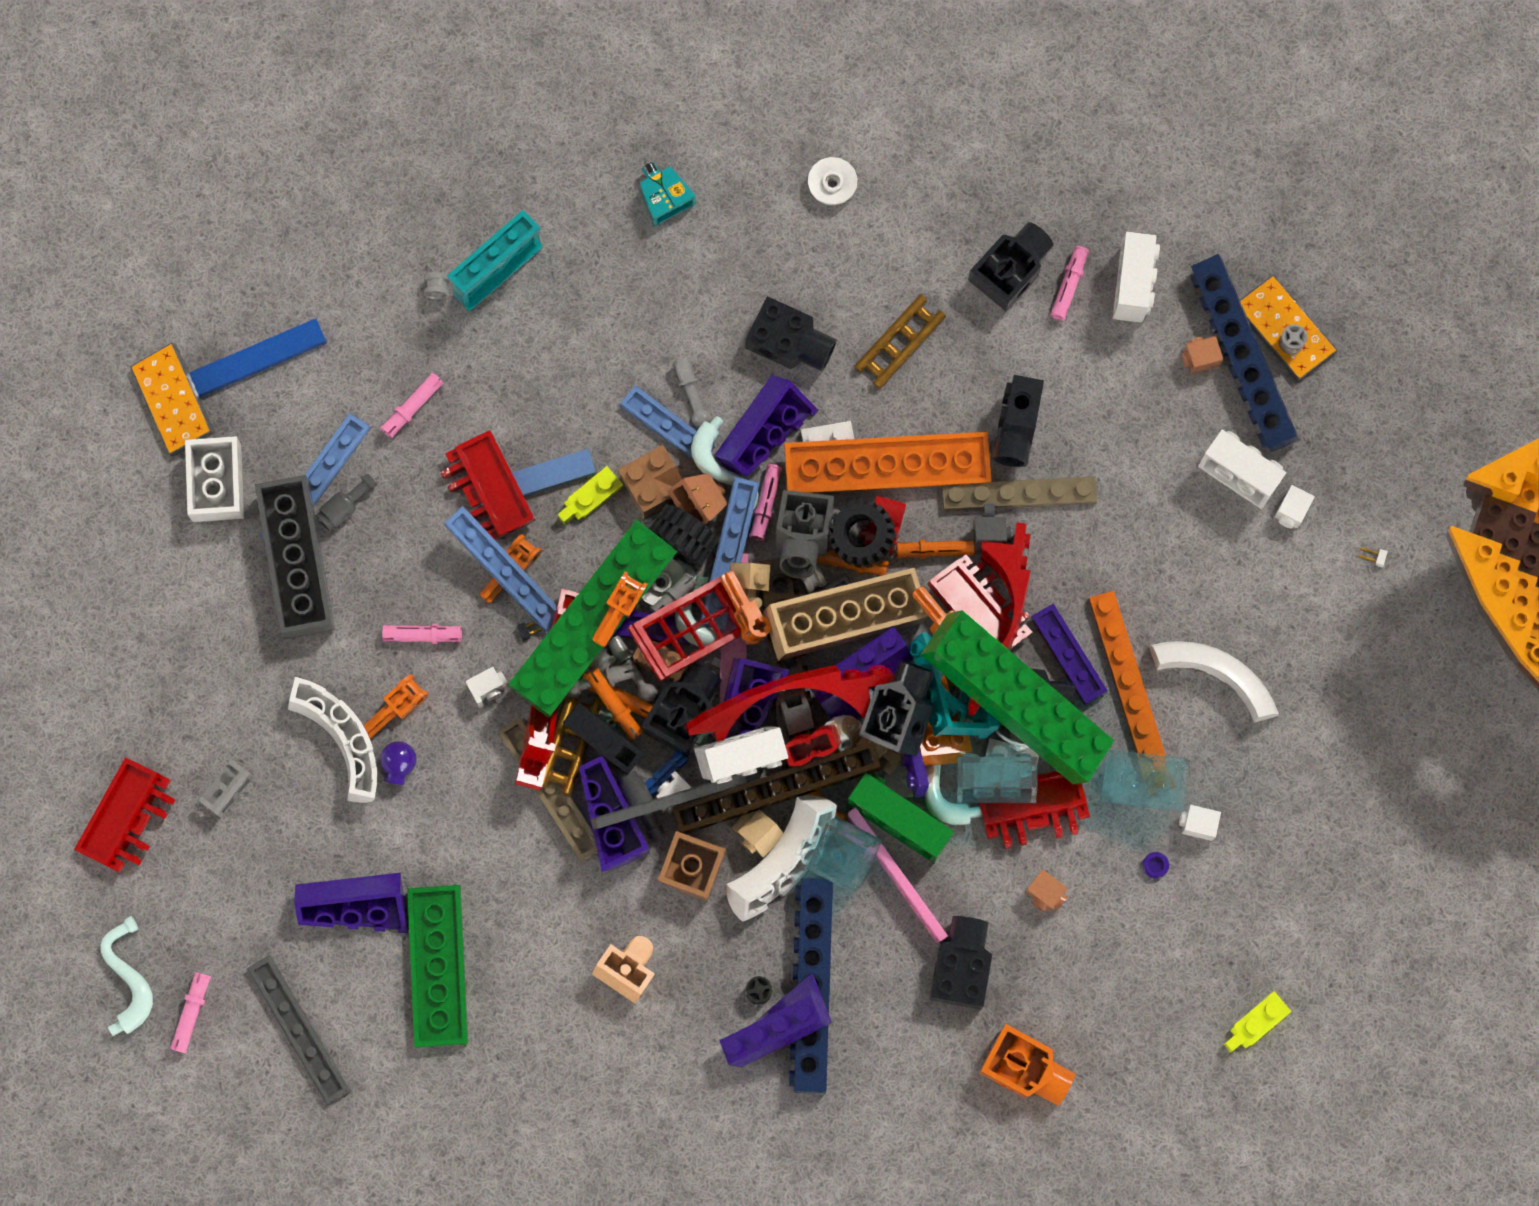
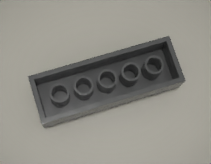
(294, 557)

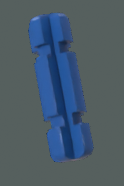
(665, 771)

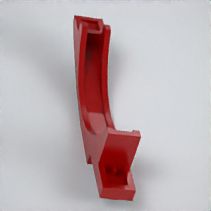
(1010, 566)
(850, 687)
(540, 730)

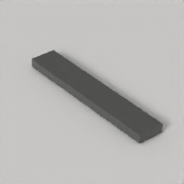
(665, 801)
(298, 1029)

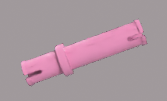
(1073, 273)
(411, 405)
(760, 527)
(422, 633)
(190, 1012)

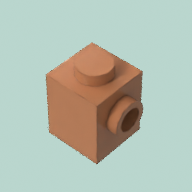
(1202, 354)
(1046, 892)

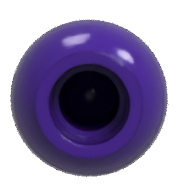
(397, 761)

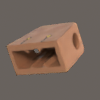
(699, 496)

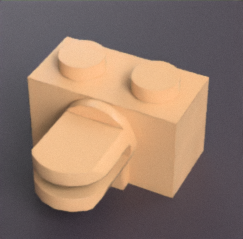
(626, 969)

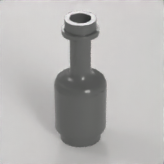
(342, 505)
(636, 792)

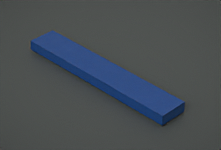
(258, 357)

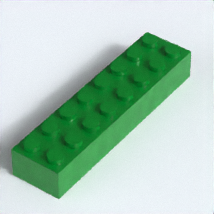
(569, 644)
(1017, 697)

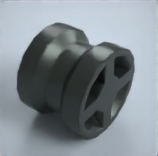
(758, 985)

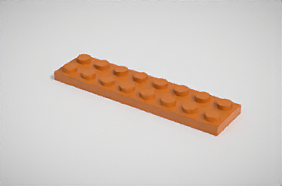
(887, 463)

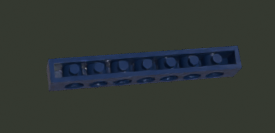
(1215, 270)
(821, 891)

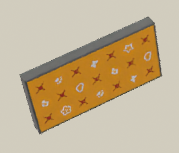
(1270, 312)
(172, 398)

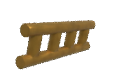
(899, 325)
(577, 757)

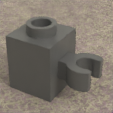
(990, 528)
(795, 711)

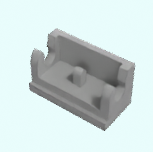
(226, 789)

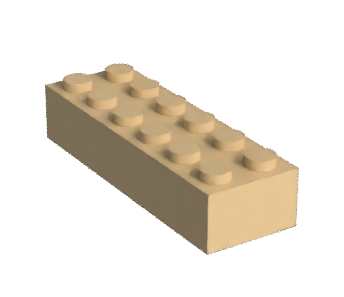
(844, 614)

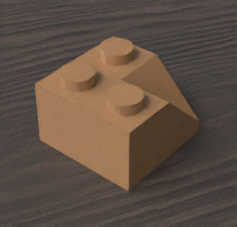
(649, 480)
(692, 866)

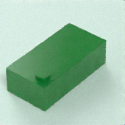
(899, 817)

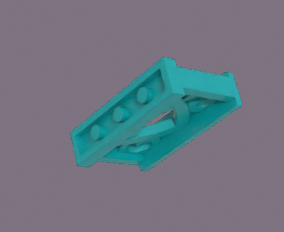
(495, 260)
(946, 703)

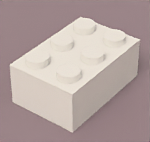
(1136, 277)
(1242, 468)
(214, 479)
(741, 754)

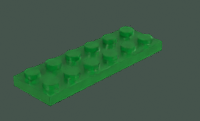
(437, 966)

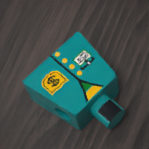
(664, 193)

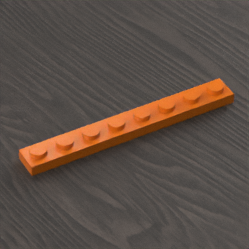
(1126, 674)

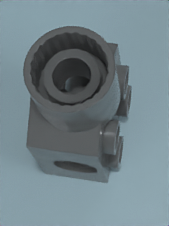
(803, 531)

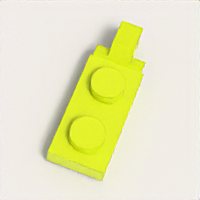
(590, 496)
(1257, 1022)

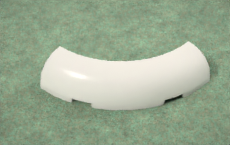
(1221, 666)
(345, 729)
(785, 862)

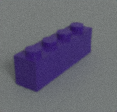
(765, 424)
(883, 650)
(745, 676)
(618, 842)
(353, 902)
(788, 1020)

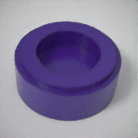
(1155, 865)

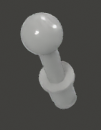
(687, 380)
(612, 675)
(646, 691)

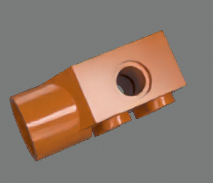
(944, 748)
(1026, 1067)

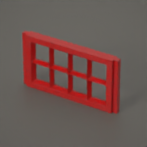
(651, 651)

